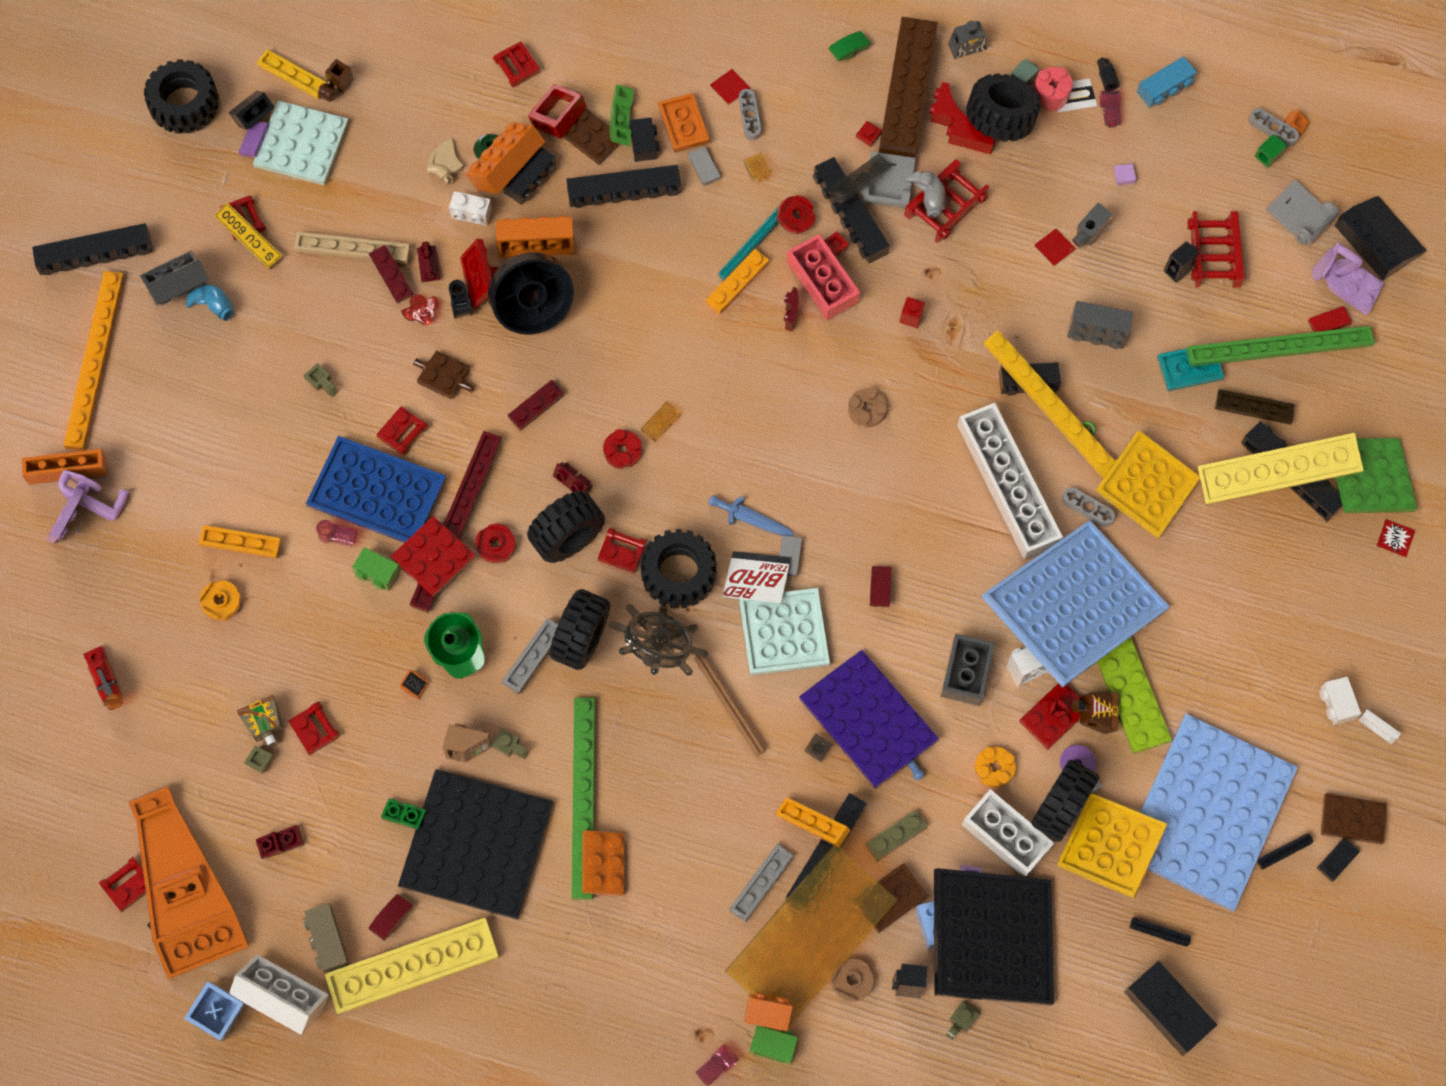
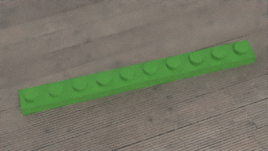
(1279, 346)
(582, 787)

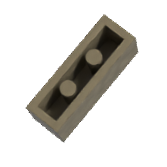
(325, 938)

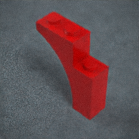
(959, 128)

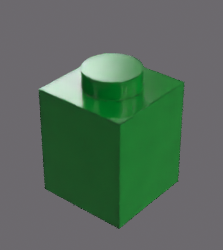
(1270, 150)

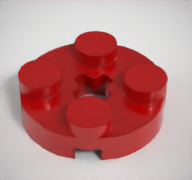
(806, 214)
(624, 459)
(489, 534)

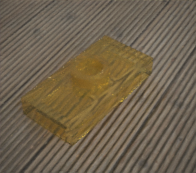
(660, 421)

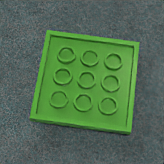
(1383, 483)

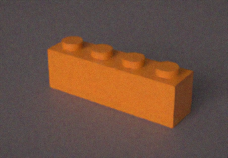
(50, 467)

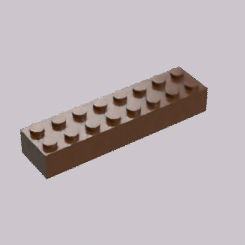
(908, 87)

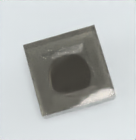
(818, 747)

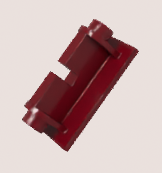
(428, 262)
(566, 475)

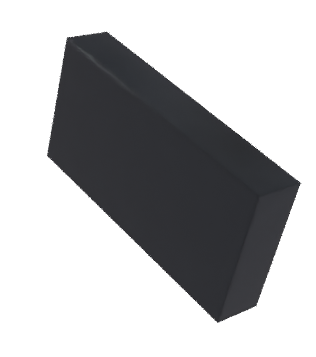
(1338, 859)

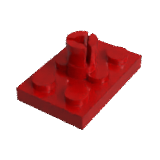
(477, 272)
(1052, 716)

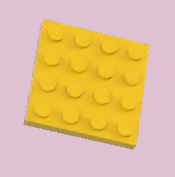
(1147, 484)
(1112, 845)

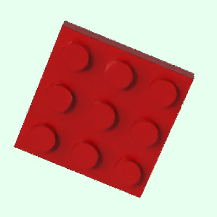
(433, 556)

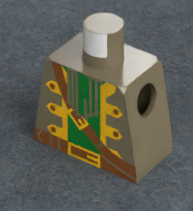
(262, 720)

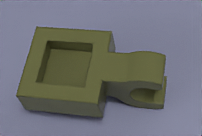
(318, 378)
(508, 743)
(962, 1019)

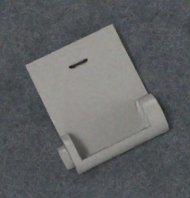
(891, 187)
(1303, 213)

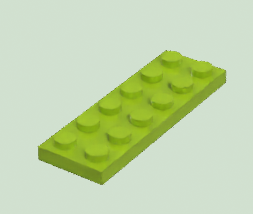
(1136, 702)

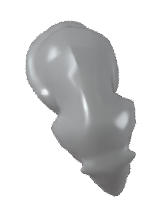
(933, 191)

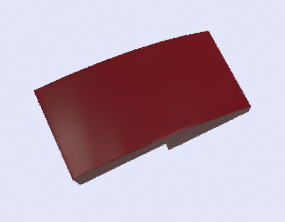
(791, 301)
(880, 586)
(280, 842)
(390, 917)

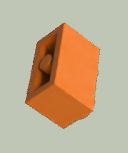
(767, 1011)

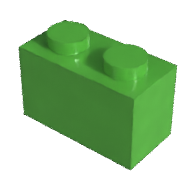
(376, 569)
(773, 1044)

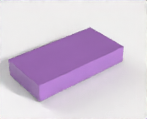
(254, 139)

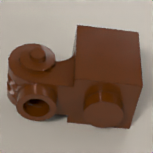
(338, 79)

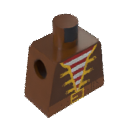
(1098, 711)

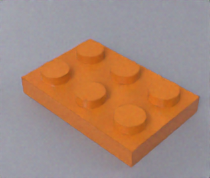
(683, 122)
(602, 863)

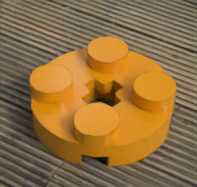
(218, 589)
(1005, 762)

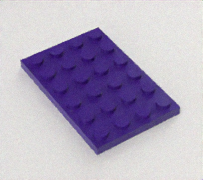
(868, 719)

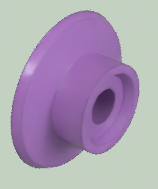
(1080, 754)

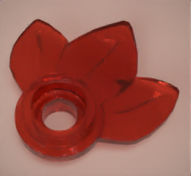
(421, 309)

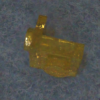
(757, 167)

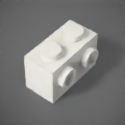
(470, 208)
(1339, 701)

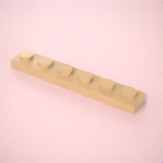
(347, 246)

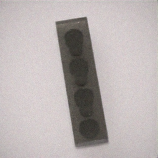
(859, 179)

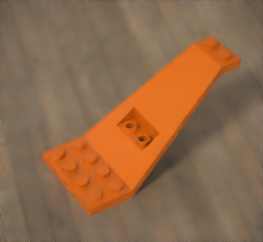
(197, 922)

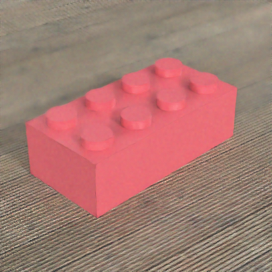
(822, 277)

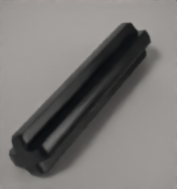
(1285, 851)
(1160, 931)

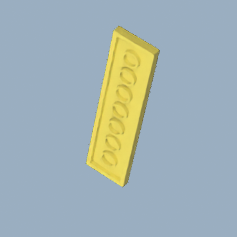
(1280, 468)
(411, 966)

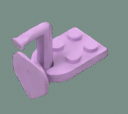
(1347, 278)
(79, 496)

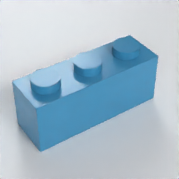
(1167, 82)

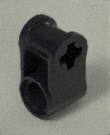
(459, 301)

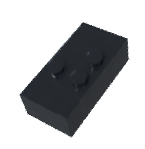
(1170, 1008)

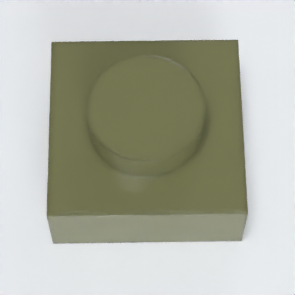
(259, 759)

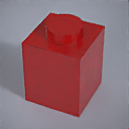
(912, 312)

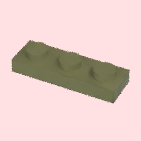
(896, 835)

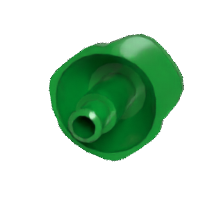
(455, 644)

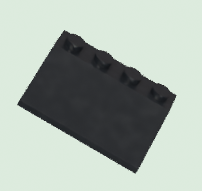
(1379, 237)

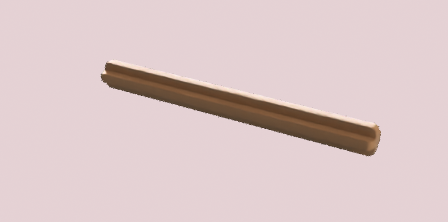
(730, 705)

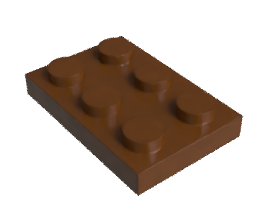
(591, 137)
(1353, 819)
(906, 890)

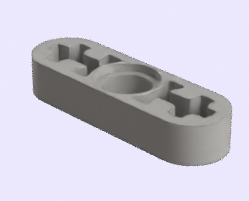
(753, 108)
(1259, 124)
(1087, 499)

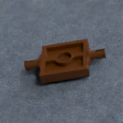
(443, 374)

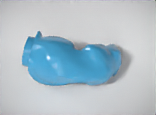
(214, 298)

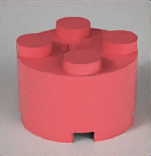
(1053, 87)

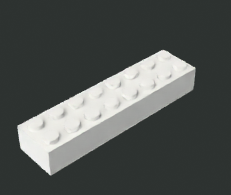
(1009, 480)

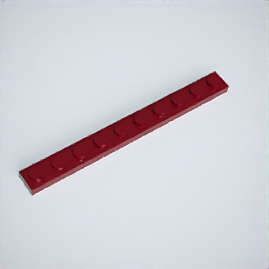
(464, 502)

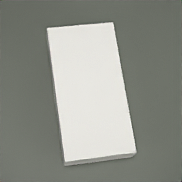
(1379, 727)

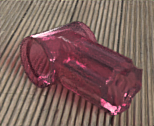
(1110, 102)
(338, 534)
(721, 1061)

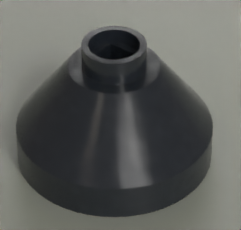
(530, 293)

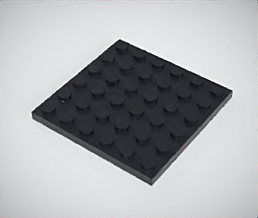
(476, 844)
(993, 937)

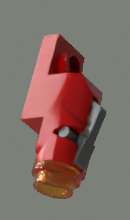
(104, 678)

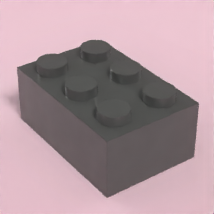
(174, 278)
(1099, 325)
(967, 669)

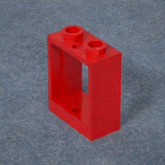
(569, 116)

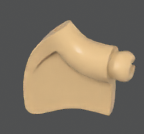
(444, 162)

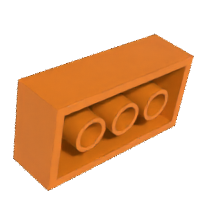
(504, 157)
(539, 235)

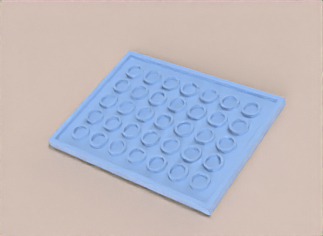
(1075, 603)
(1217, 810)

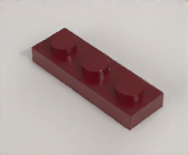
(391, 274)
(536, 405)

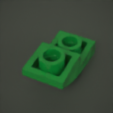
(848, 45)
(403, 814)

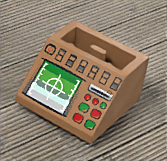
(464, 743)

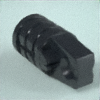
(1108, 74)

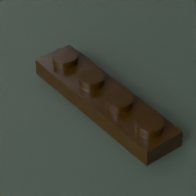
(1254, 406)

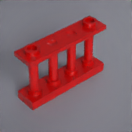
(951, 172)
(1232, 240)

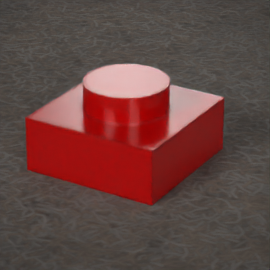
(868, 133)
(836, 243)

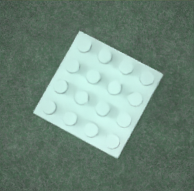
(301, 142)
(784, 633)

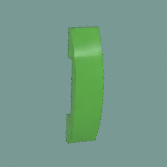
(620, 115)

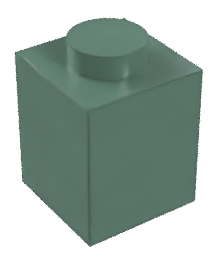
(1026, 71)

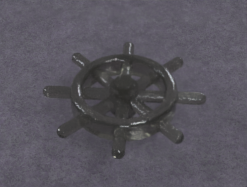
(658, 640)

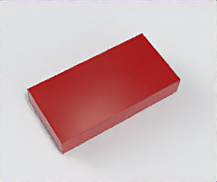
(1330, 320)

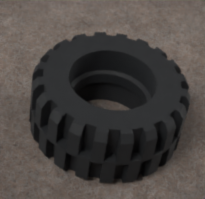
(176, 76)
(1003, 107)
(566, 526)
(678, 544)
(579, 629)
(1065, 800)

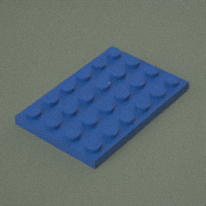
(375, 490)

